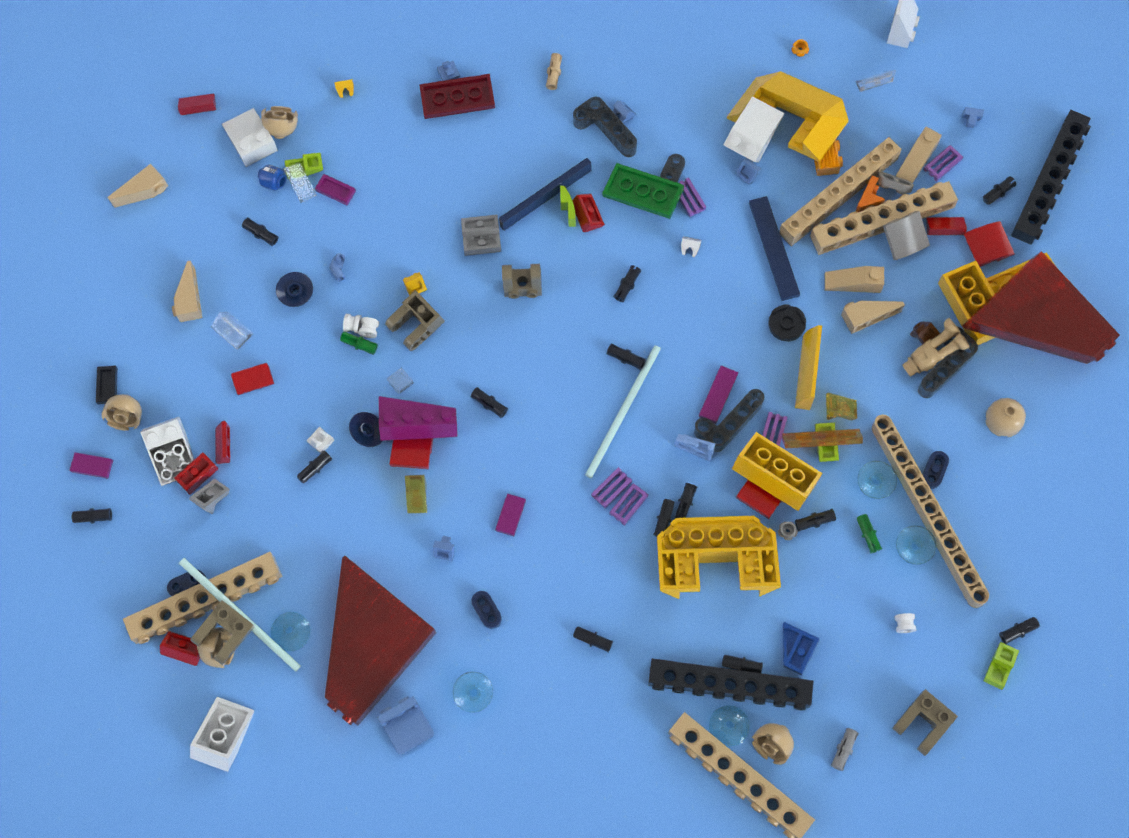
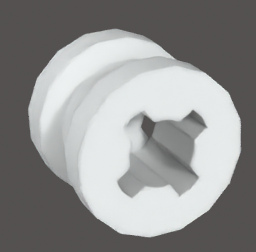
(352, 323)
(368, 327)
(905, 623)

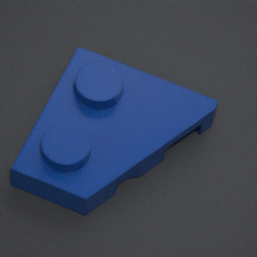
(797, 648)

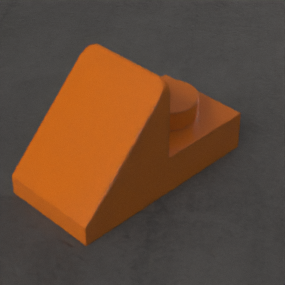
(869, 196)

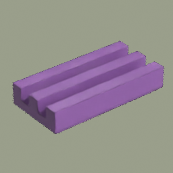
(932, 172)
(697, 197)
(777, 417)
(594, 494)
(619, 516)

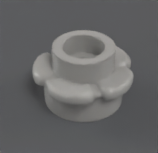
(787, 535)

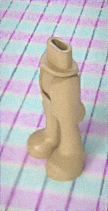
(928, 356)

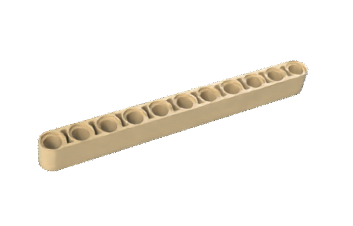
(930, 519)

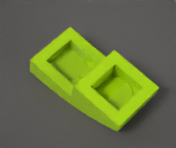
(310, 163)
(567, 204)
(827, 453)
(1001, 665)

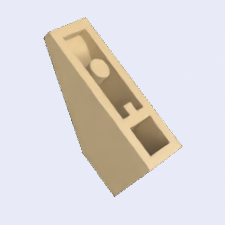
(919, 154)
(142, 186)
(856, 279)
(187, 298)
(866, 313)

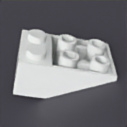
(168, 449)

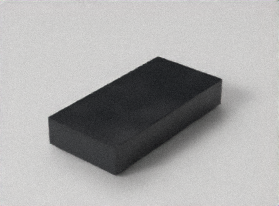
(106, 383)

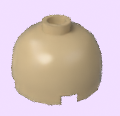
(279, 121)
(122, 412)
(1005, 417)
(212, 646)
(773, 741)

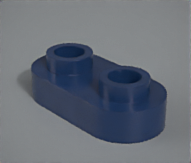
(934, 470)
(184, 581)
(486, 610)

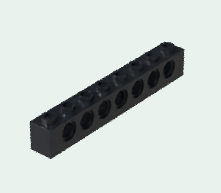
(1075, 123)
(802, 687)

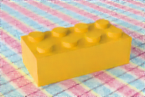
(966, 293)
(776, 471)

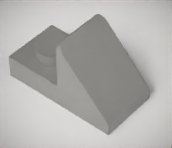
(210, 495)

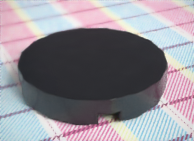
(787, 323)

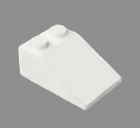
(903, 23)
(754, 129)
(250, 137)
(221, 734)

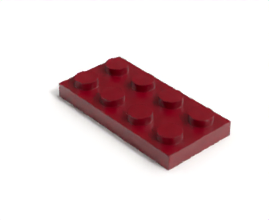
(457, 96)

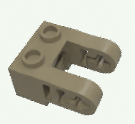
(513, 277)
(420, 308)
(232, 622)
(933, 712)

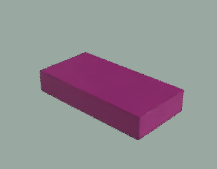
(335, 189)
(91, 465)
(510, 515)

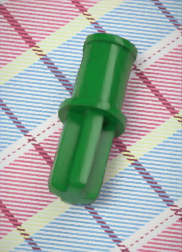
(359, 343)
(869, 533)

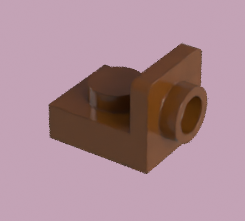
(924, 331)

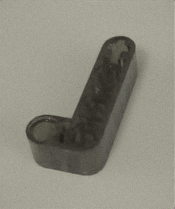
(624, 142)
(947, 367)
(732, 418)

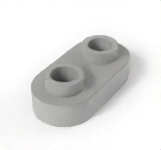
(890, 181)

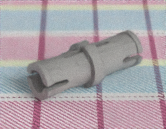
(844, 749)

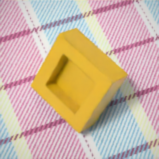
(348, 84)
(414, 282)

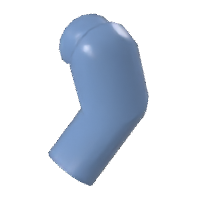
(336, 266)

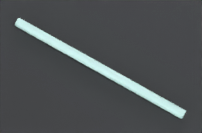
(622, 412)
(257, 630)

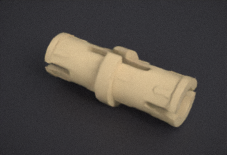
(554, 71)

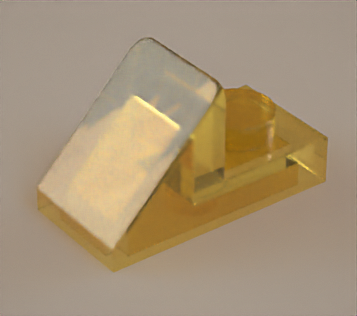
(840, 407)
(416, 493)

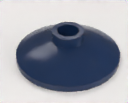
(291, 282)
(365, 422)

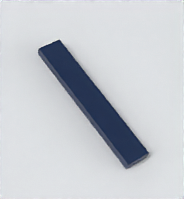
(545, 194)
(774, 248)

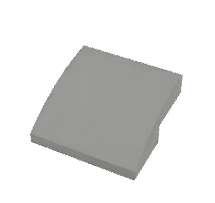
(481, 235)
(906, 235)

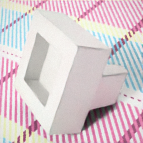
(690, 242)
(320, 440)

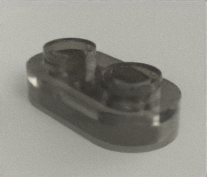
(673, 169)

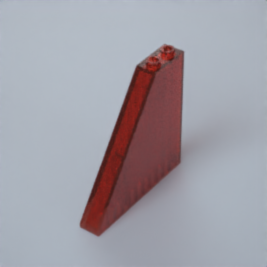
(1046, 314)
(370, 643)

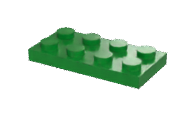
(643, 190)

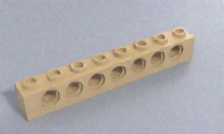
(839, 191)
(825, 243)
(136, 622)
(802, 820)

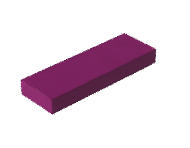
(718, 394)

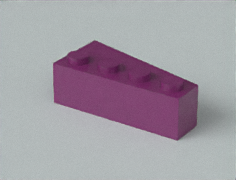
(415, 420)

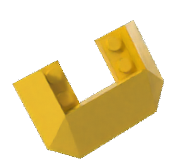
(822, 111)
(717, 541)

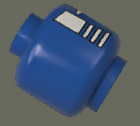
(271, 177)

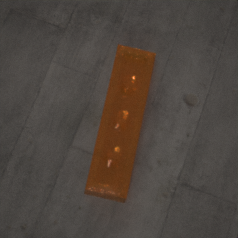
(822, 438)

